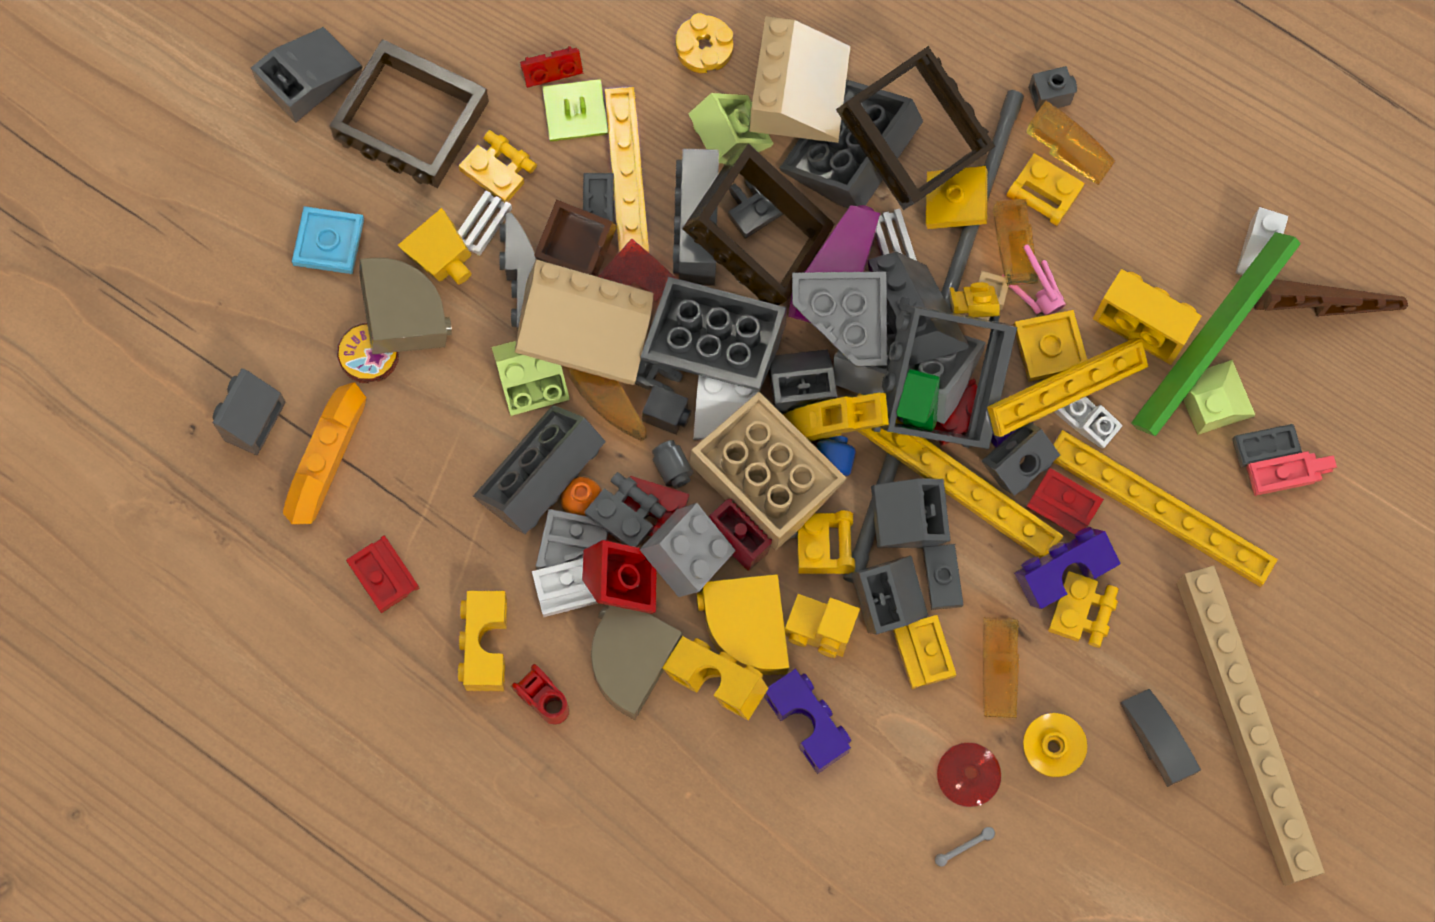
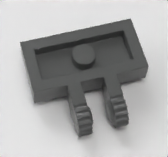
(751, 212)

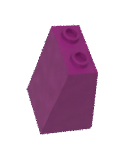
(846, 247)

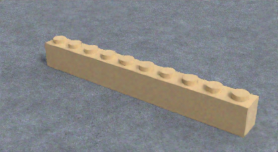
(1249, 726)

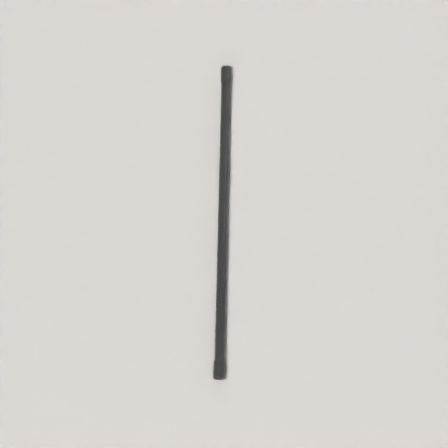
(890, 466)

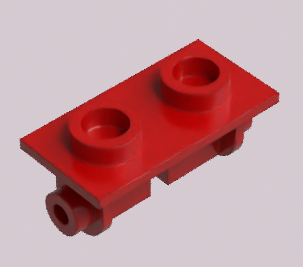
(558, 66)

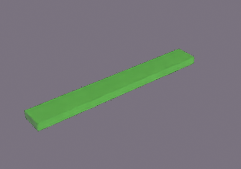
(1215, 333)

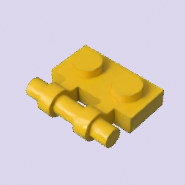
(491, 173)
(1072, 610)

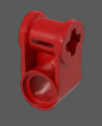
(538, 691)

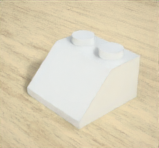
(716, 403)

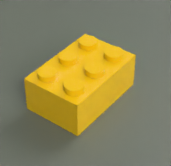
(1147, 313)

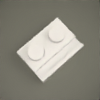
(562, 588)

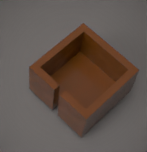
(575, 239)

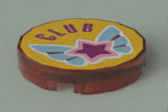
(357, 358)

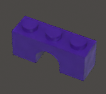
(1043, 577)
(794, 696)

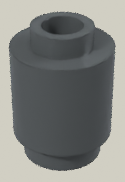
(672, 464)

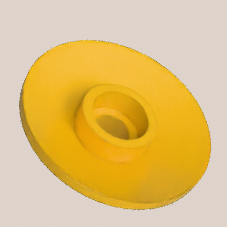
(1067, 735)

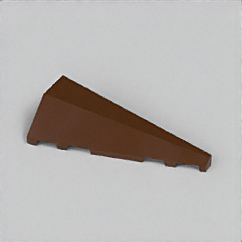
(1326, 299)

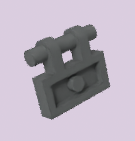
(618, 518)

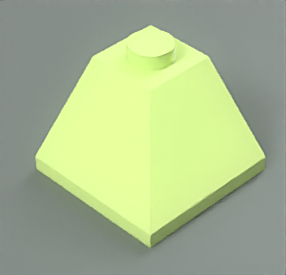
(1218, 399)

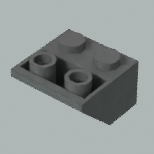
(801, 379)
(248, 412)
(910, 513)
(889, 595)

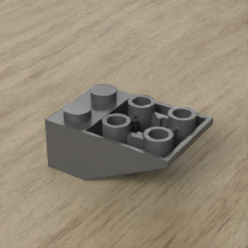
(305, 72)

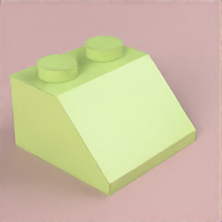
(725, 124)

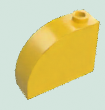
(747, 621)

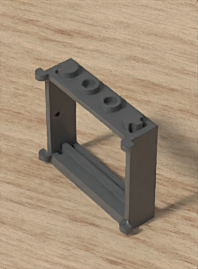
(990, 382)

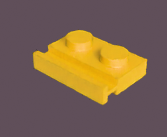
(976, 300)
(924, 652)

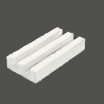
(473, 216)
(887, 218)

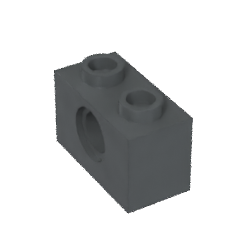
(1005, 459)

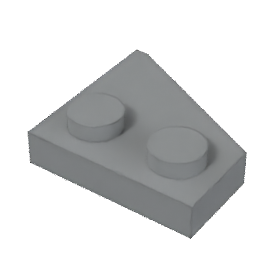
(566, 538)

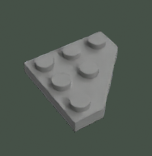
(847, 311)

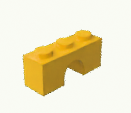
(482, 613)
(694, 663)

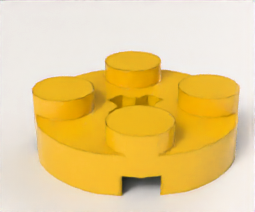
(708, 58)

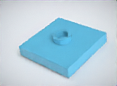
(328, 240)

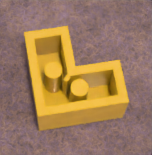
(821, 625)

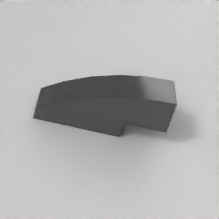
(1160, 737)

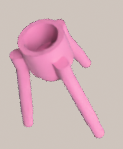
(1049, 298)

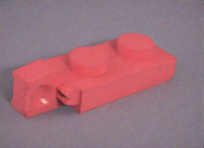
(1288, 472)

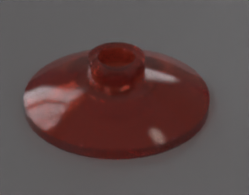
(958, 786)

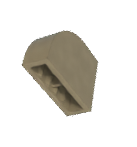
(401, 307)
(630, 656)

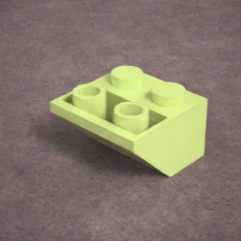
(528, 381)

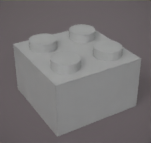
(687, 550)

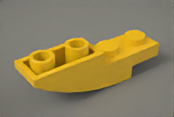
(840, 416)

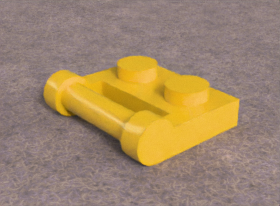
(1049, 182)
(815, 544)

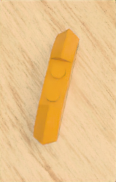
(324, 454)

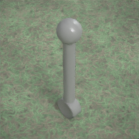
(987, 834)

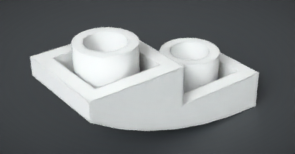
(1090, 421)

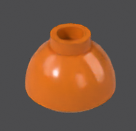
(579, 495)

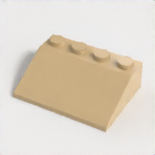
(799, 82)
(583, 322)
(766, 469)

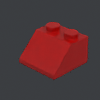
(620, 576)

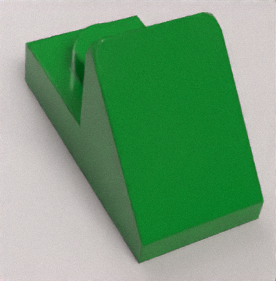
(919, 400)

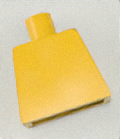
(438, 248)

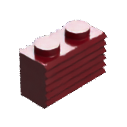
(741, 533)

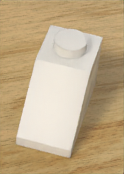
(1260, 231)

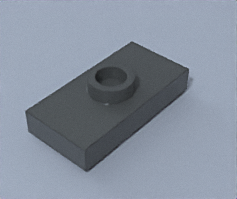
(599, 194)
(1266, 444)
(943, 577)

